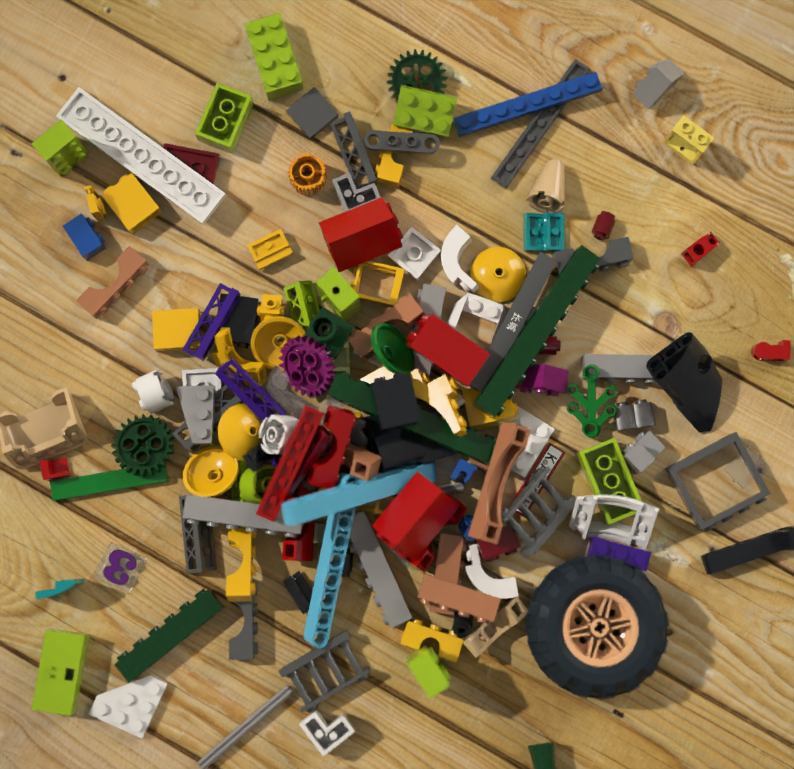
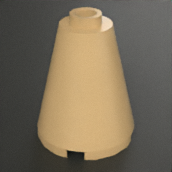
(549, 188)

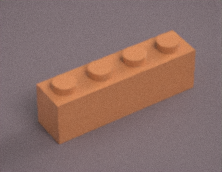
(449, 563)
(458, 597)

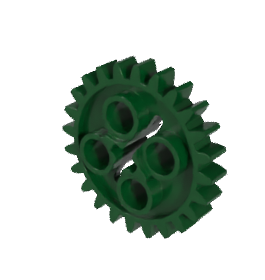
(433, 79)
(131, 433)

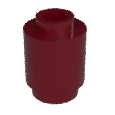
(603, 225)
(553, 345)

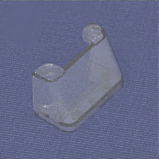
(293, 404)

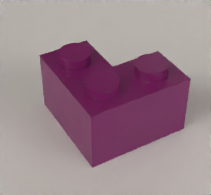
(544, 380)

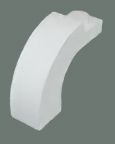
(451, 251)
(499, 588)

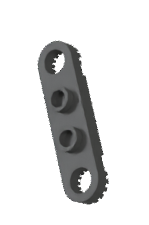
(401, 142)

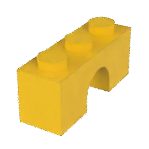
(388, 171)
(416, 632)

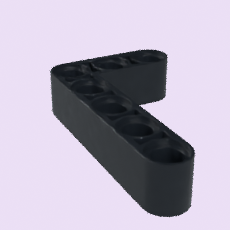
(749, 550)

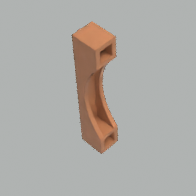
(487, 516)

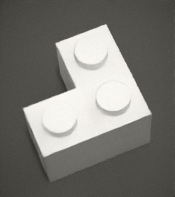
(326, 735)

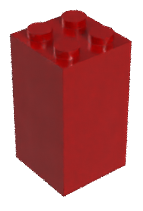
(361, 234)
(447, 349)
(414, 517)

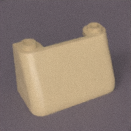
(42, 432)

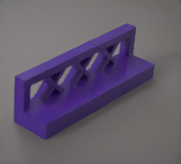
(215, 324)
(247, 395)

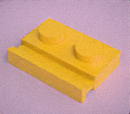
(95, 204)
(270, 249)

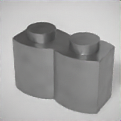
(634, 416)

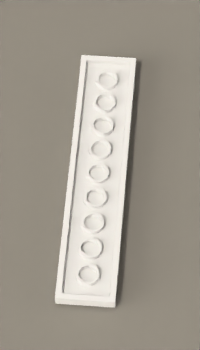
(141, 156)

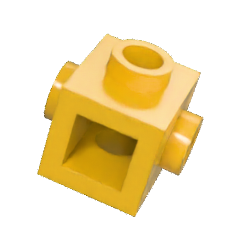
(270, 307)

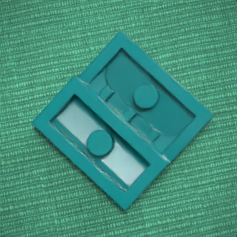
(544, 232)
(60, 588)

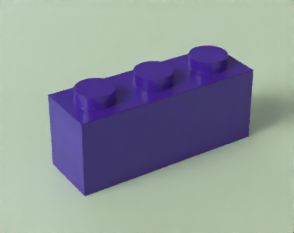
(633, 556)

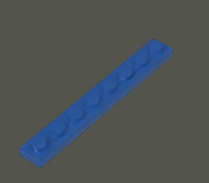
(527, 104)

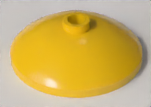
(493, 286)
(264, 339)
(235, 431)
(204, 467)

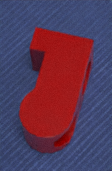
(700, 248)
(768, 352)

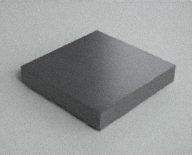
(312, 113)

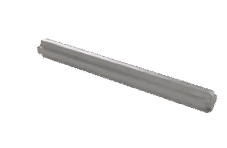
(245, 727)

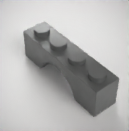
(617, 253)
(244, 645)

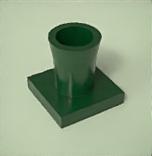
(337, 335)
(543, 755)

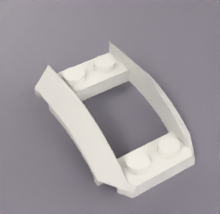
(480, 307)
(637, 534)

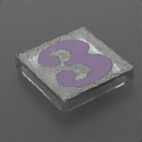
(119, 567)

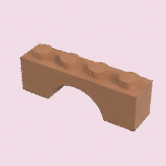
(98, 300)
(404, 312)
(360, 461)

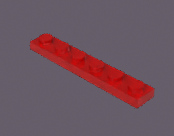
(289, 463)

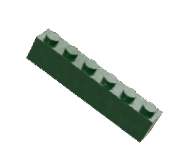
(168, 636)

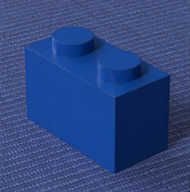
(84, 237)

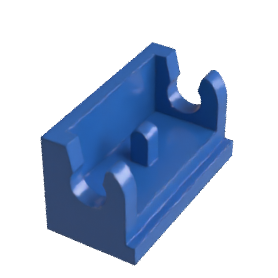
(465, 468)

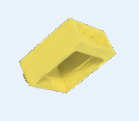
(680, 137)

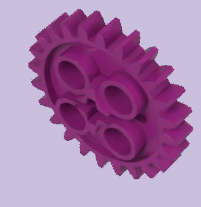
(307, 365)

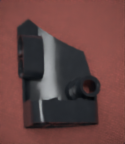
(689, 379)
(400, 447)

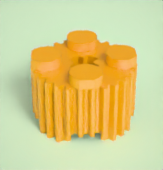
(309, 184)

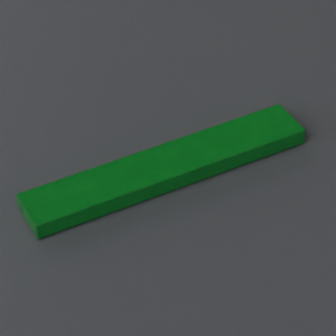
(103, 482)

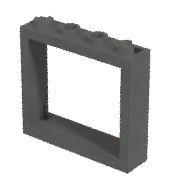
(726, 514)

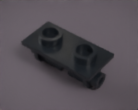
(299, 591)

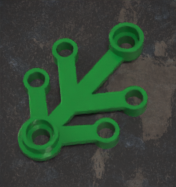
(591, 403)

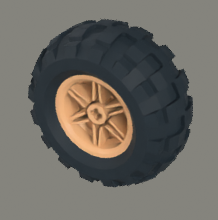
(638, 617)

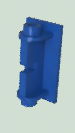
(465, 525)

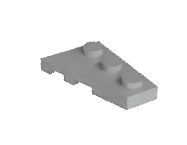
(199, 411)

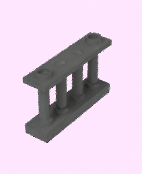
(553, 517)
(308, 662)

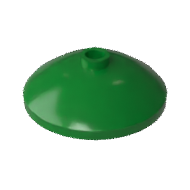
(391, 349)

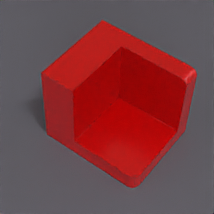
(54, 469)

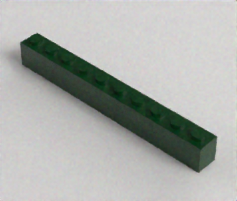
(536, 331)
(431, 427)

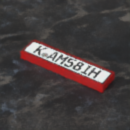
(549, 458)

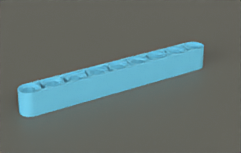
(353, 493)
(333, 570)

